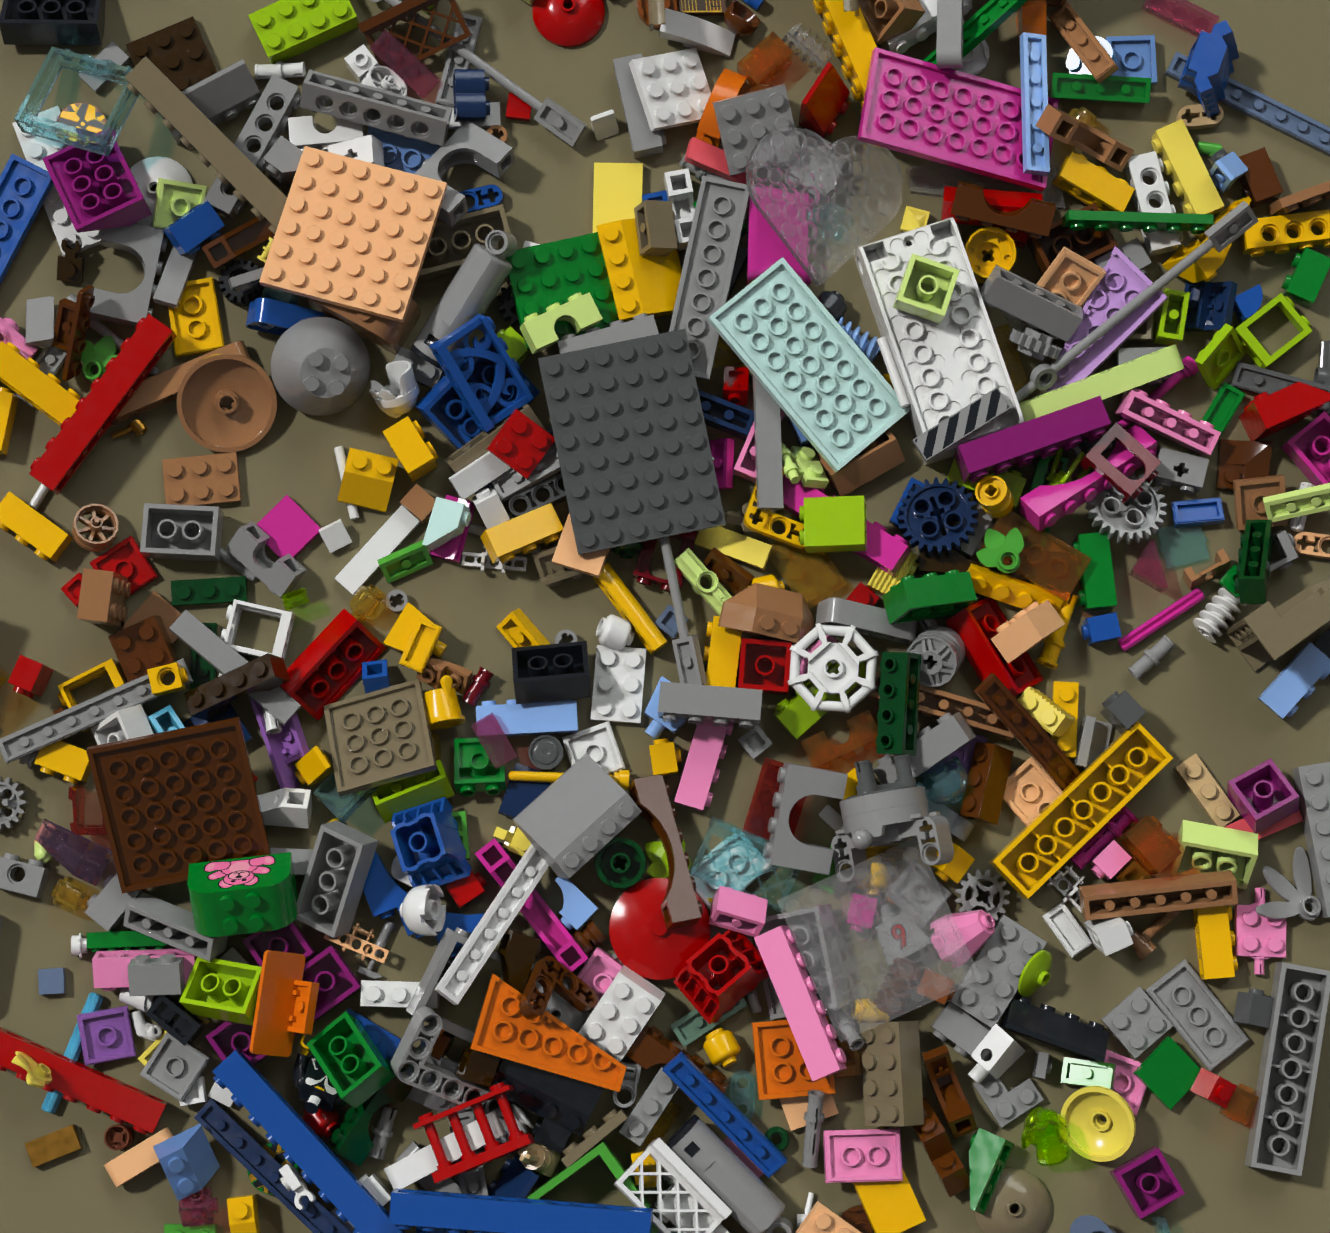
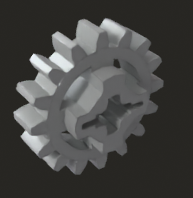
(1035, 344)
(974, 885)

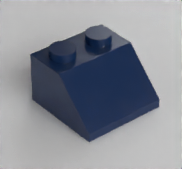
(515, 1180)

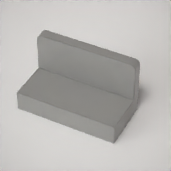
(1092, 741)

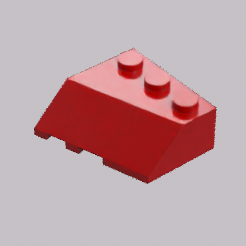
(1281, 409)

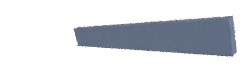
(1266, 110)

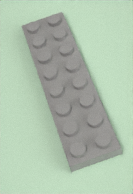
(709, 266)

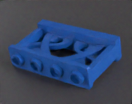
(450, 363)

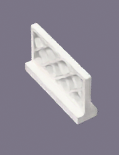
(683, 1177)

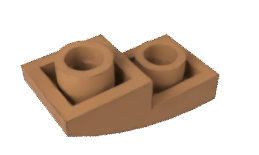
(438, 668)

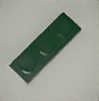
(208, 591)

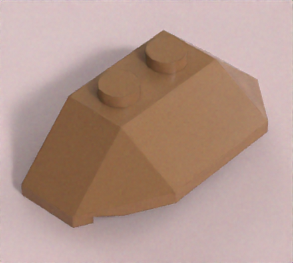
(768, 613)

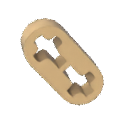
(1199, 122)

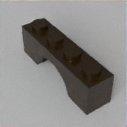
(255, 676)

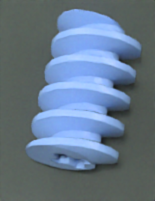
(868, 347)

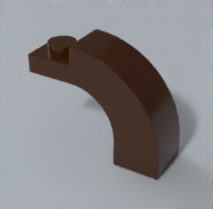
(948, 1092)

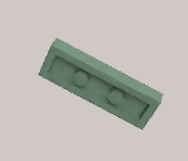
(694, 1025)

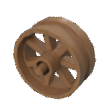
(95, 527)

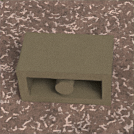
(655, 228)

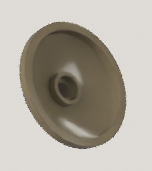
(1024, 1190)

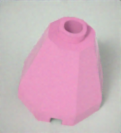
(975, 928)

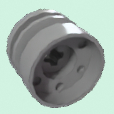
(946, 649)

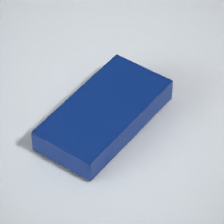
(1197, 512)

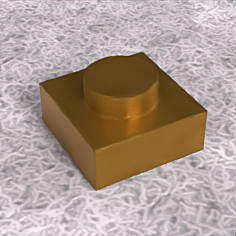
(1132, 871)

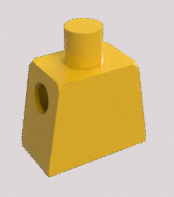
(403, 628)

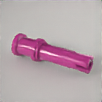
(1111, 829)

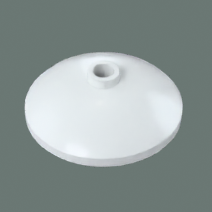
(149, 170)

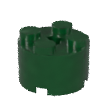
(616, 877)

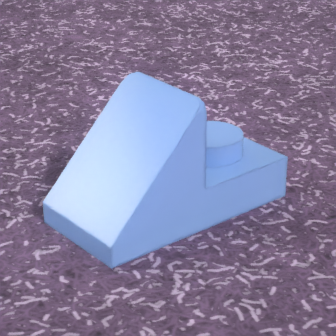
(1226, 171)

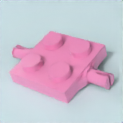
(1256, 935)

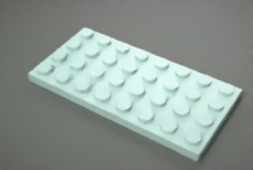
(808, 364)

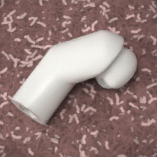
(143, 1028)

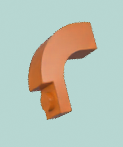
(727, 86)

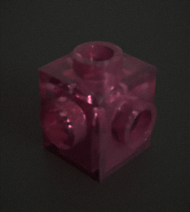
(198, 1208)

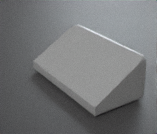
(40, 321)

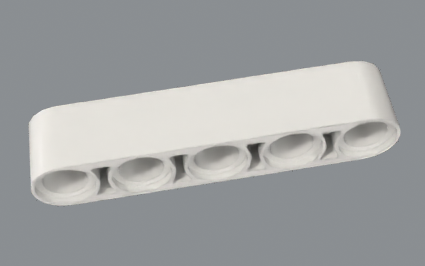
(424, 1161)

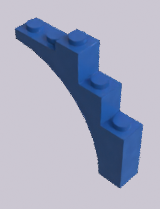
(386, 895)

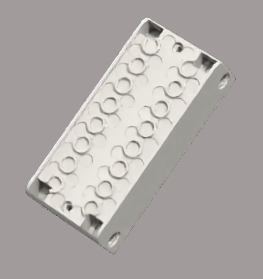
(943, 362)

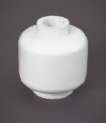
(615, 632)

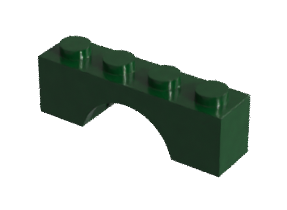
(352, 1136)

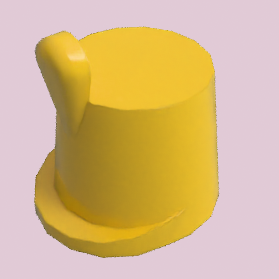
(443, 706)

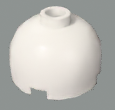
(423, 910)

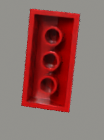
(976, 628)
(331, 663)

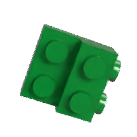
(475, 770)

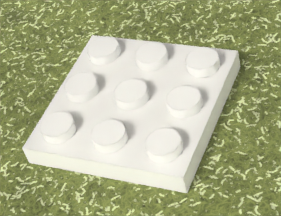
(671, 88)

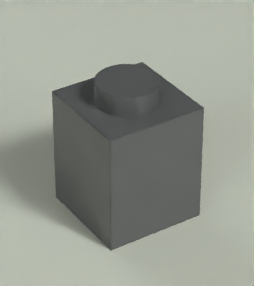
(1253, 1008)

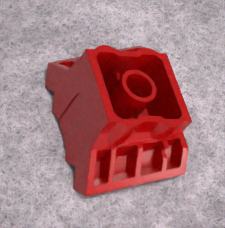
(721, 974)

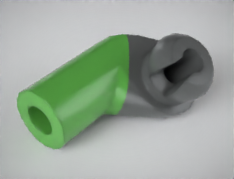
(1214, 150)

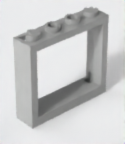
(432, 975)

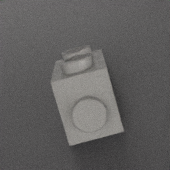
(1285, 546)

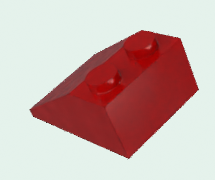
(824, 102)

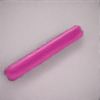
(1161, 619)

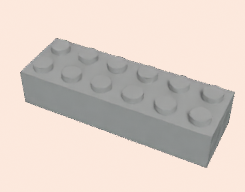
(1313, 787)

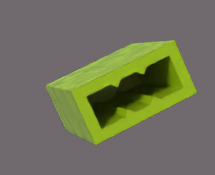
(834, 524)

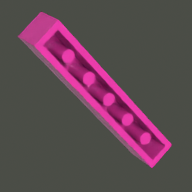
(882, 548)

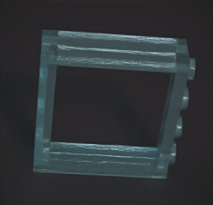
(56, 59)

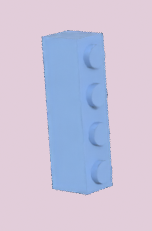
(532, 718)

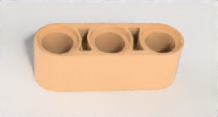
(136, 1159)

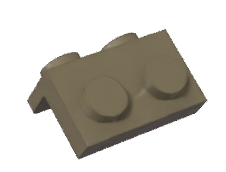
(550, 573)

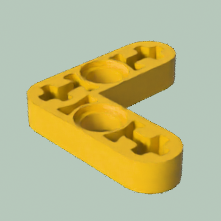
(768, 518)

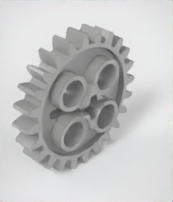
(1117, 521)

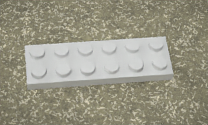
(34, 150)

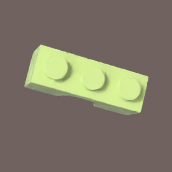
(579, 312)

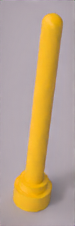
(620, 777)

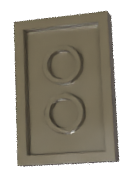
(593, 1136)

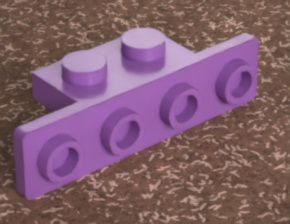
(283, 747)

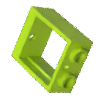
(1255, 349)

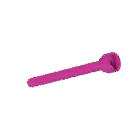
(1190, 369)

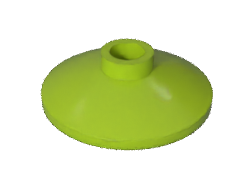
(1035, 973)

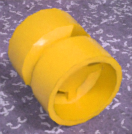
(994, 496)

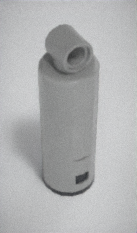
(468, 292)
(728, 1177)

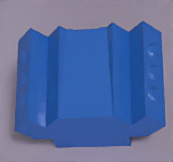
(1210, 66)
(429, 844)

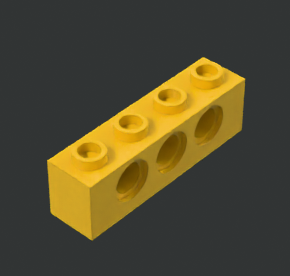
(1255, 245)

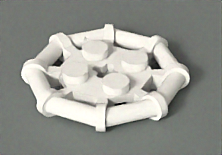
(833, 682)

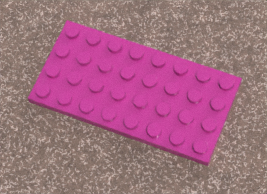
(946, 117)

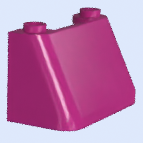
(766, 248)

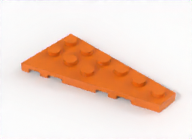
(541, 1041)

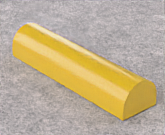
(630, 609)

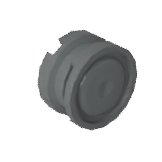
(546, 752)

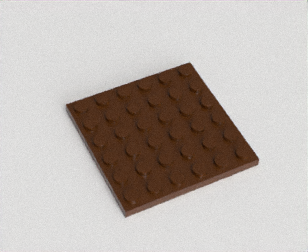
(177, 802)

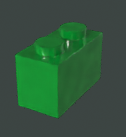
(1306, 278)

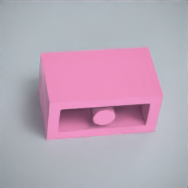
(738, 911)

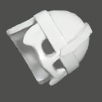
(400, 393)

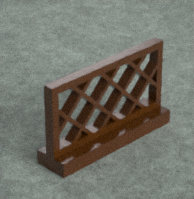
(407, 8)

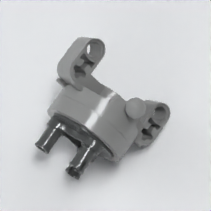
(889, 816)

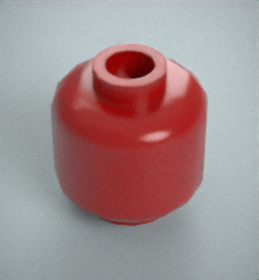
(322, 1122)

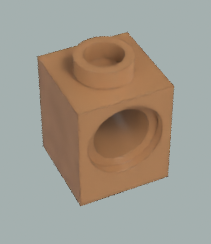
(418, 503)

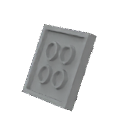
(748, 119)

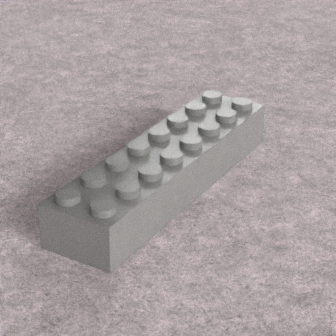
(1288, 1069)

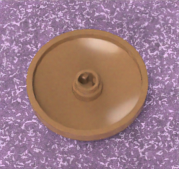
(226, 402)

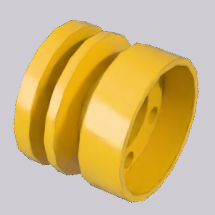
(991, 241)

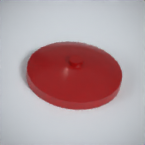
(641, 934)

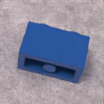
(193, 228)

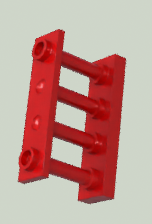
(493, 1148)

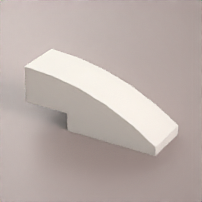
(697, 33)

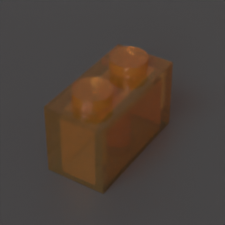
(765, 60)

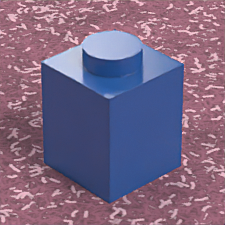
(1101, 628)

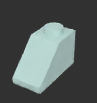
(445, 522)

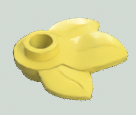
(37, 1074)

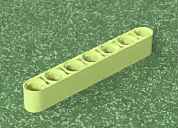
(1106, 383)

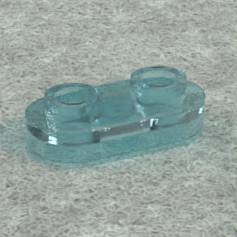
(743, 1095)

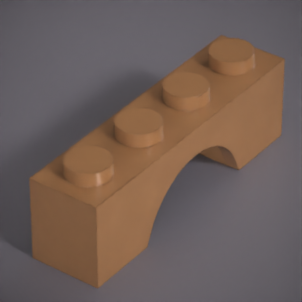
(1085, 137)

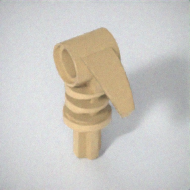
(539, 1159)

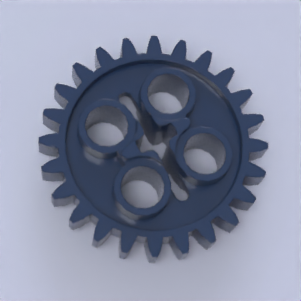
(960, 509)

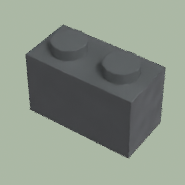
(1121, 711)

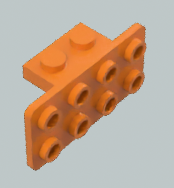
(283, 1004)

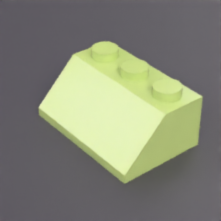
(1215, 849)

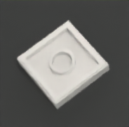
(598, 744)

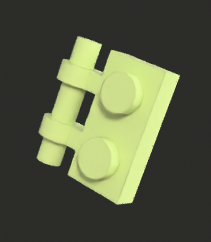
(803, 465)

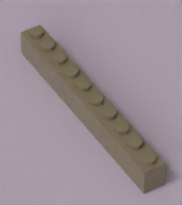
(208, 140)

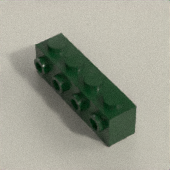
(1254, 562)
(898, 703)

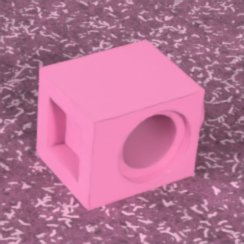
(1109, 860)

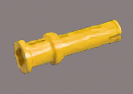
(1054, 643)

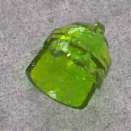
(1049, 1134)

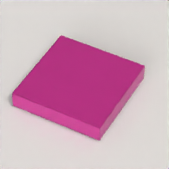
(288, 528)

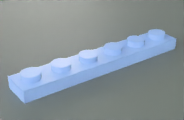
(1033, 103)

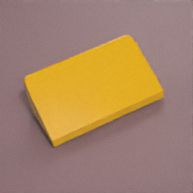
(521, 631)

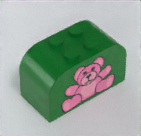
(243, 894)

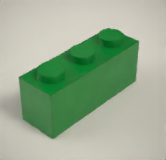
(1098, 578)

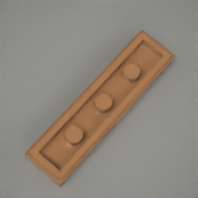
(1083, 42)

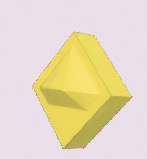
(914, 219)

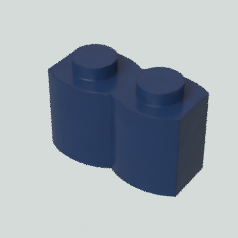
(469, 95)

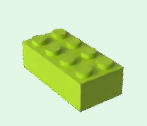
(300, 25)

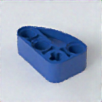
(276, 316)

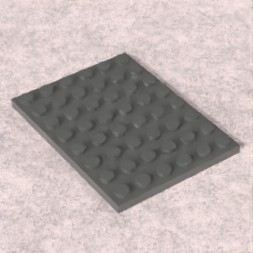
(631, 441)

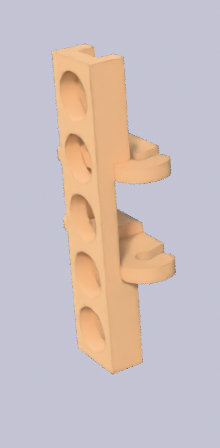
(351, 937)

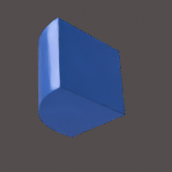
(1248, 303)
(375, 675)

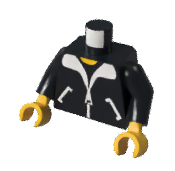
(313, 1083)

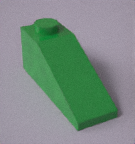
(986, 1162)

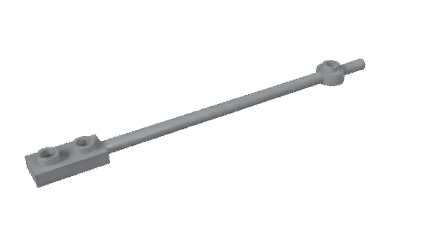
(549, 112)
(1218, 236)
(687, 647)

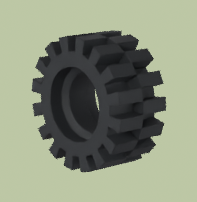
(233, 270)

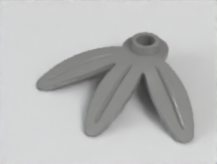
(1296, 897)

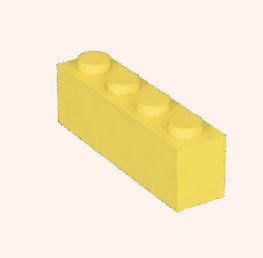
(1186, 169)

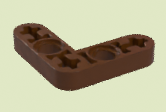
(550, 975)

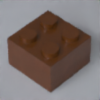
(143, 647)

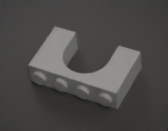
(471, 146)
(145, 244)
(795, 783)

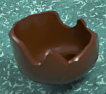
(740, 19)

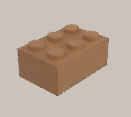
(103, 597)

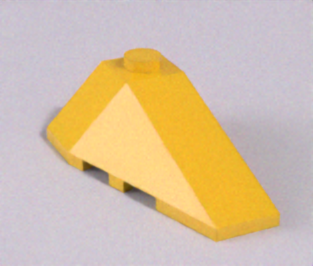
(1206, 266)

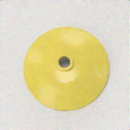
(1092, 1136)

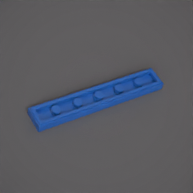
(725, 1114)

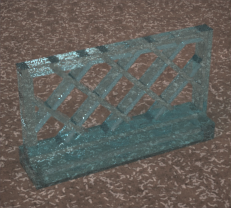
(750, 842)

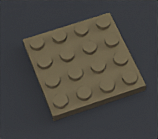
(379, 737)

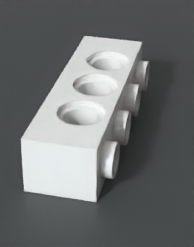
(1149, 165)

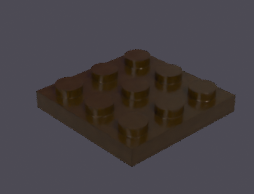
(176, 52)

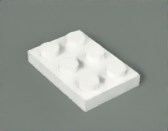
(618, 684)

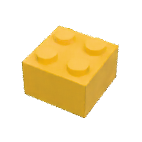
(408, 445)

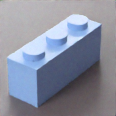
(1296, 681)

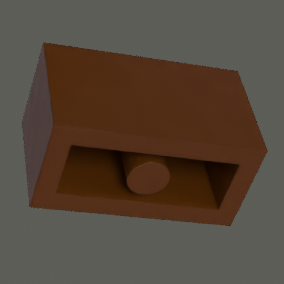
(1260, 180)

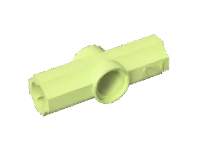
(693, 570)

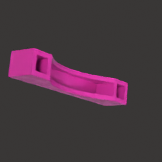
(1051, 502)
(534, 909)

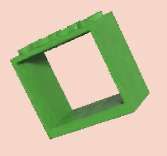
(611, 1161)

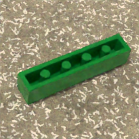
(121, 939)

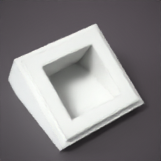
(604, 125)

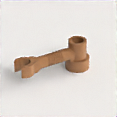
(1142, 941)

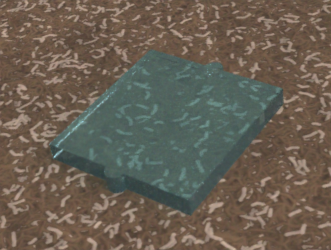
(1182, 545)

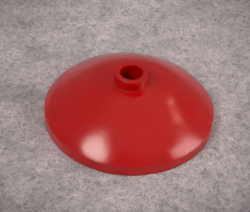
(568, 26)

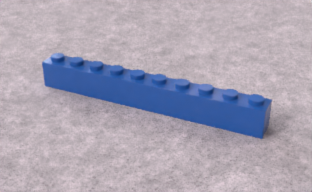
(302, 1145)
(511, 1214)

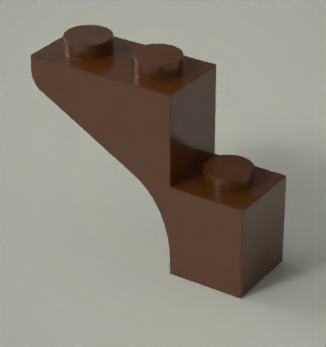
(941, 1152)

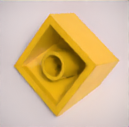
(367, 480)

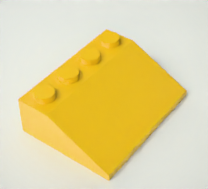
(637, 281)

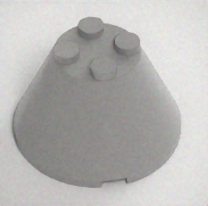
(320, 366)

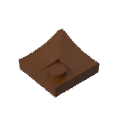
(1241, 461)

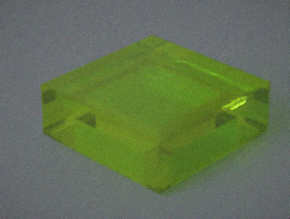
(295, 598)

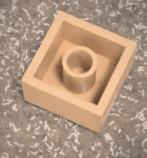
(1026, 630)

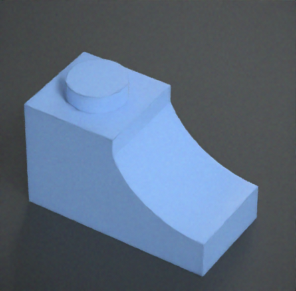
(576, 907)

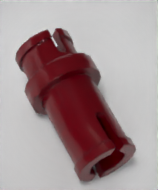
(478, 685)

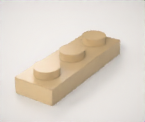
(1206, 791)

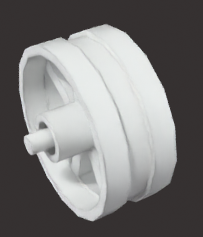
(385, 79)

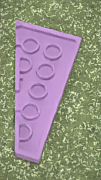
(1115, 290)

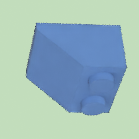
(187, 1161)

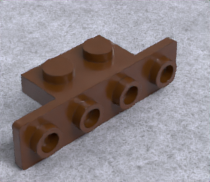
(71, 328)

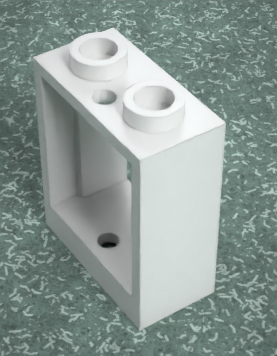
(283, 634)

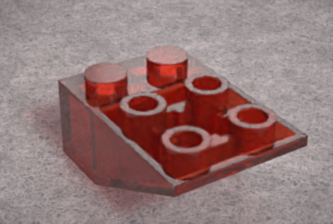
(761, 804)

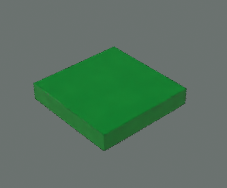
(1168, 1072)

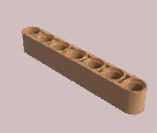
(164, 386)

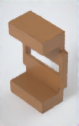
(1222, 564)

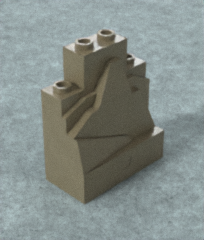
(1276, 629)

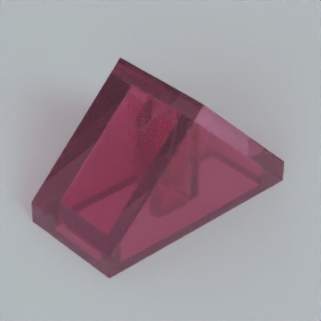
(1149, 568)

